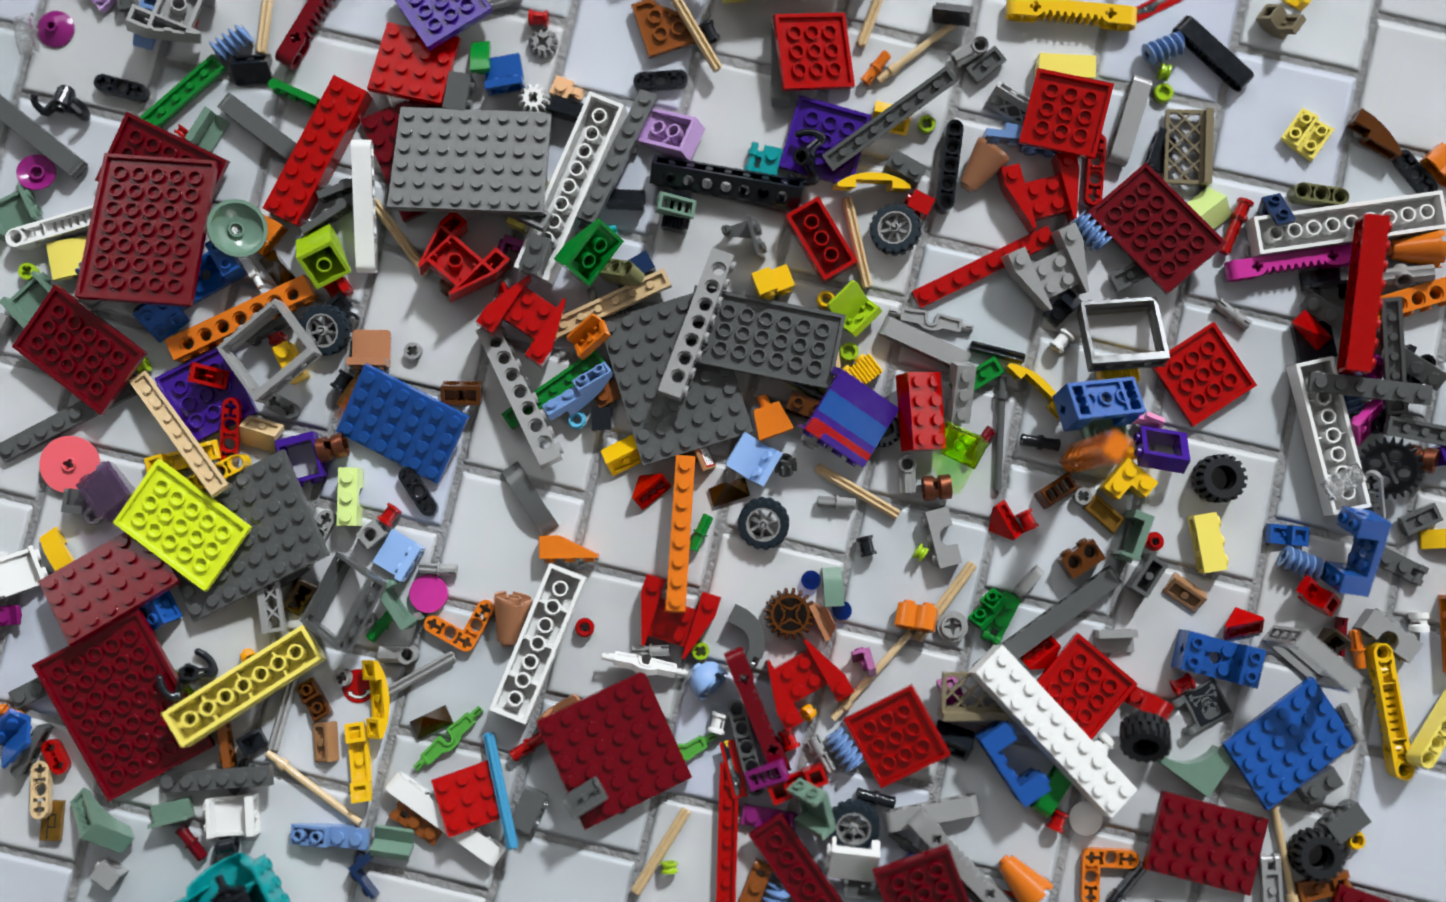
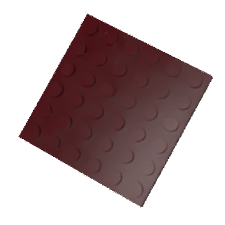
(618, 739)

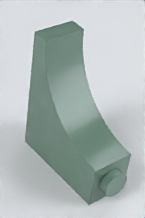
(1201, 772)
(98, 825)

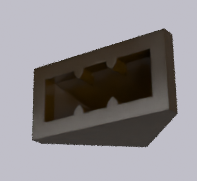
(276, 268)
(729, 491)
(299, 596)
(1334, 639)
(431, 722)

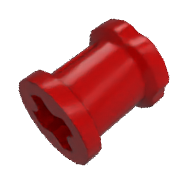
(538, 18)
(389, 514)
(1027, 520)
(1182, 684)
(788, 739)
(1057, 821)

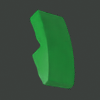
(480, 57)
(990, 607)

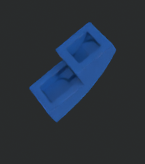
(1287, 535)

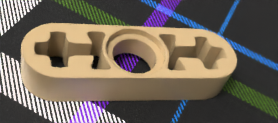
(48, 795)

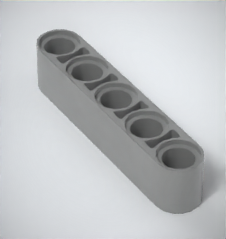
(1129, 121)
(922, 342)
(940, 809)

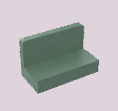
(207, 130)
(172, 812)
(392, 842)

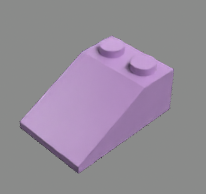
(672, 133)

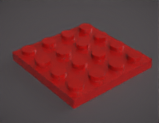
(813, 51)
(409, 69)
(1066, 113)
(1204, 374)
(1086, 684)
(896, 736)

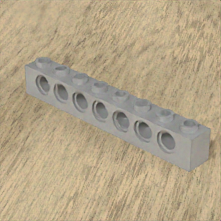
(717, 260)
(547, 456)

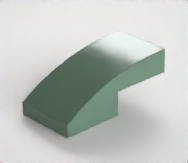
(833, 587)

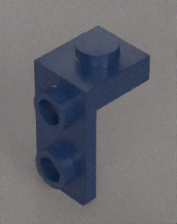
(1277, 208)
(359, 876)

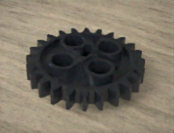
(1407, 461)

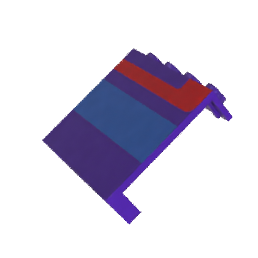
(850, 419)

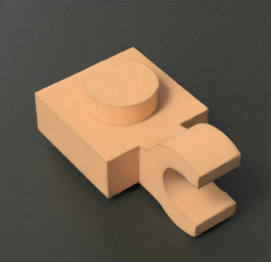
(565, 88)

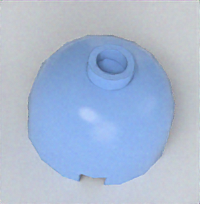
(706, 678)

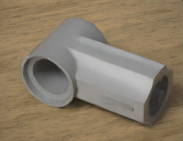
(968, 52)
(907, 477)
(396, 654)

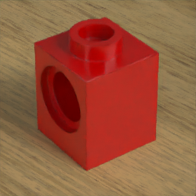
(920, 203)

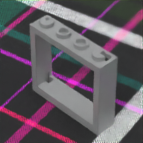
(285, 375)
(1312, 658)

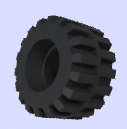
(1234, 476)
(1145, 737)
(1331, 854)

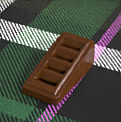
(1045, 496)

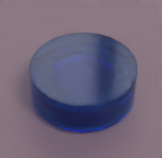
(810, 580)
(842, 612)

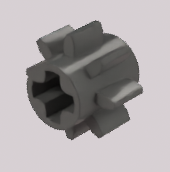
(786, 465)

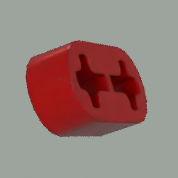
(56, 756)

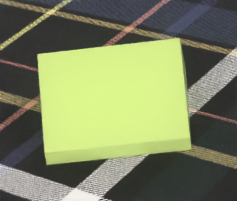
(1211, 206)

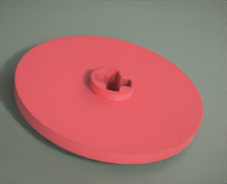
(64, 449)

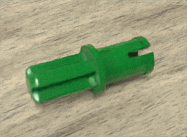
(700, 532)
(380, 626)

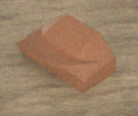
(823, 620)

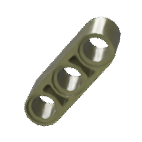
(1309, 198)
(622, 273)

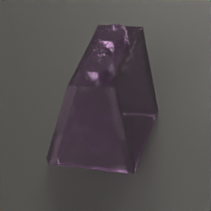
(106, 490)

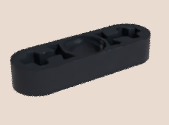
(654, 74)
(127, 94)
(1406, 173)
(421, 506)

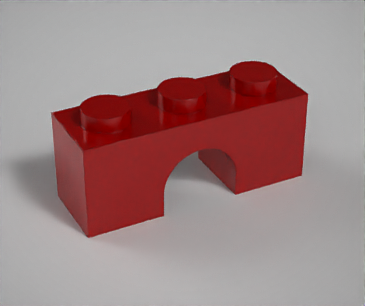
(813, 774)

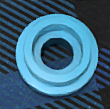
(570, 420)

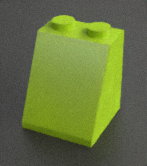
(322, 256)

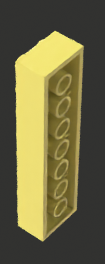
(244, 686)

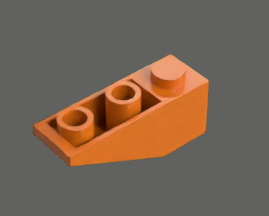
(558, 547)

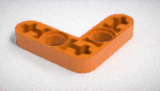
(467, 633)
(1094, 866)

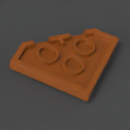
(660, 28)

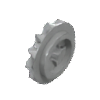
(542, 51)
(958, 632)

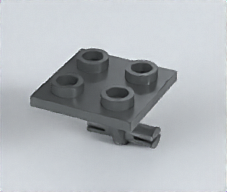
(747, 229)

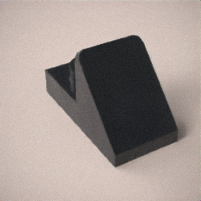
(1062, 308)

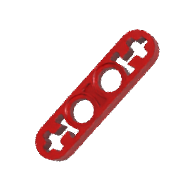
(1098, 170)
(225, 433)

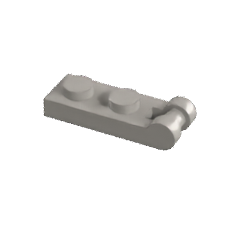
(1270, 879)

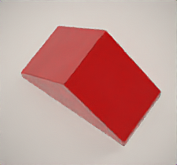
(208, 376)

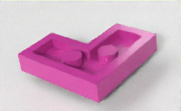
(1362, 423)

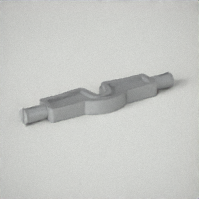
(920, 318)

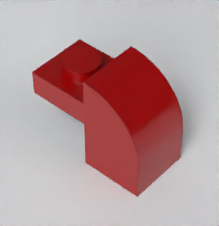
(1317, 597)
(1149, 702)

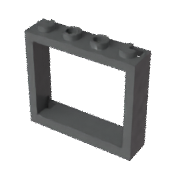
(1123, 361)
(359, 612)

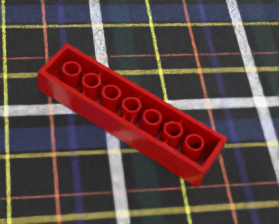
(318, 151)
(1363, 295)

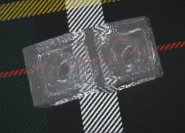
(24, 31)
(1343, 481)

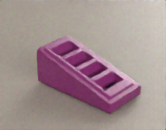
(780, 764)

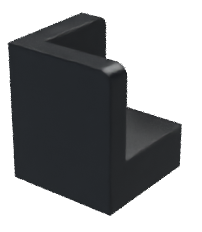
(601, 418)
(252, 742)

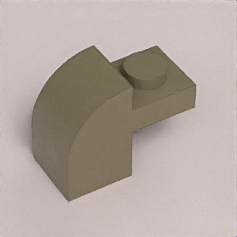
(1278, 23)

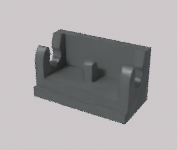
(584, 797)
(860, 890)

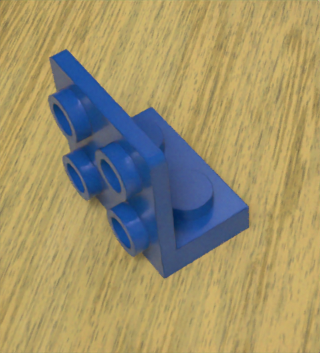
(505, 75)
(160, 320)
(161, 611)
(14, 735)

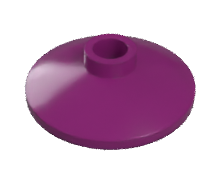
(62, 31)
(33, 165)

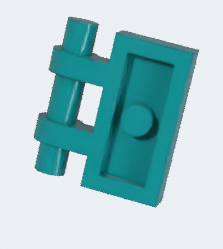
(769, 158)

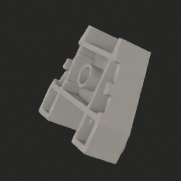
(169, 20)
(1054, 272)

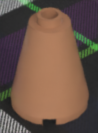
(982, 164)
(510, 615)

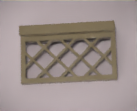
(1204, 150)
(966, 713)

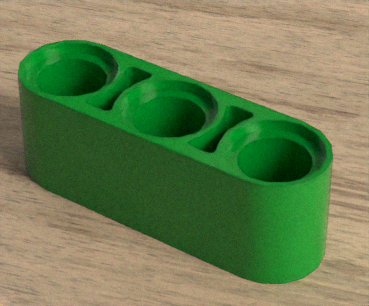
(1047, 803)

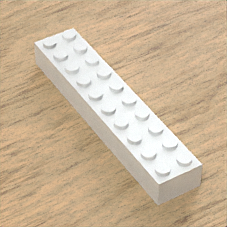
(576, 172)
(1335, 223)
(1052, 731)

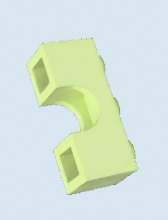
(348, 507)

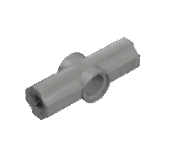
(1403, 275)

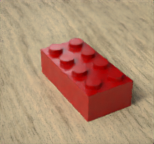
(820, 240)
(920, 411)

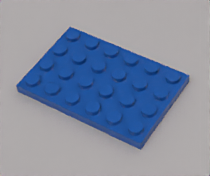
(402, 423)
(1288, 743)

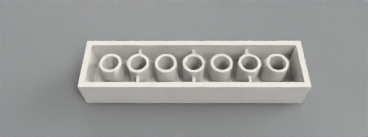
(1326, 434)
(538, 643)

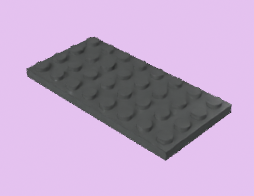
(772, 340)

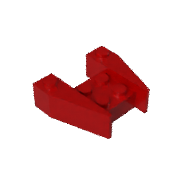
(1045, 196)
(457, 262)
(527, 314)
(676, 628)
(801, 677)

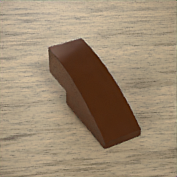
(1374, 135)

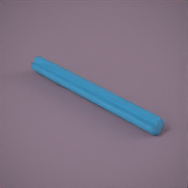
(500, 791)

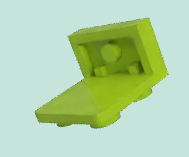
(856, 306)

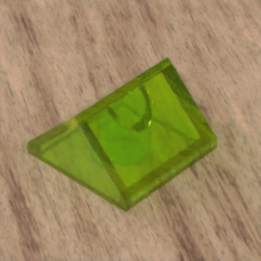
(963, 445)

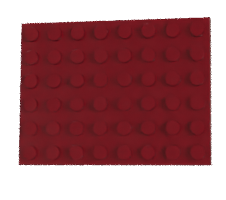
(147, 230)
(114, 706)

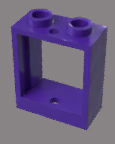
(283, 444)
(1158, 460)

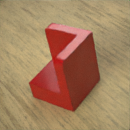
(339, 285)

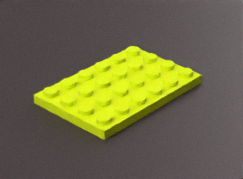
(182, 525)

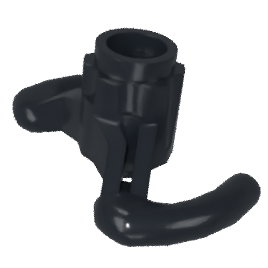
(63, 102)
(806, 156)
(188, 675)

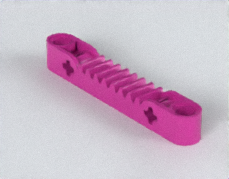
(1243, 268)

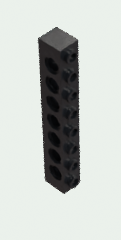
(719, 174)

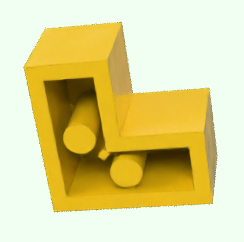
(772, 282)
(1127, 476)

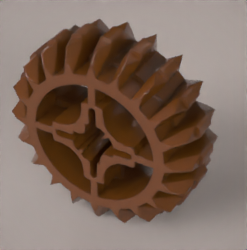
(777, 626)

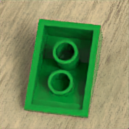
(589, 251)

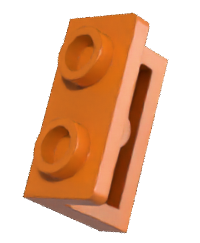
(588, 335)

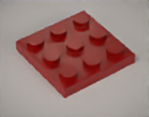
(466, 798)

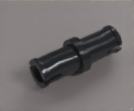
(1040, 442)
(875, 798)

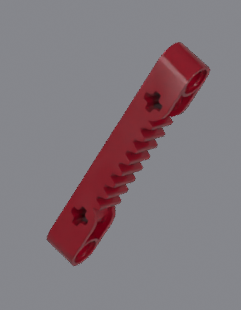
(290, 50)
(739, 665)

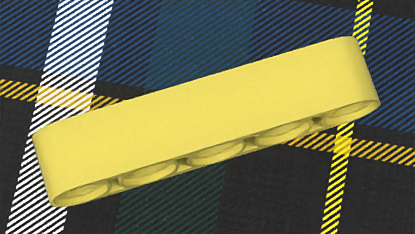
(1431, 738)

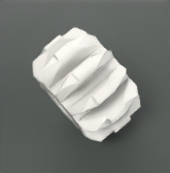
(528, 95)

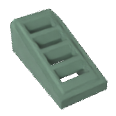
(677, 199)

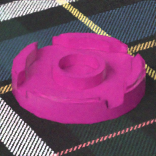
(428, 593)

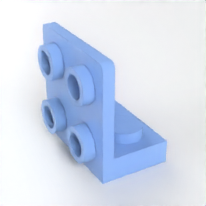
(753, 459)
(399, 555)

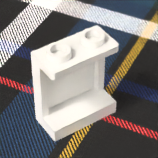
(20, 572)
(232, 815)
(852, 862)

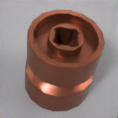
(332, 447)
(1429, 456)
(943, 487)

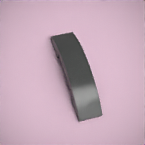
(529, 498)

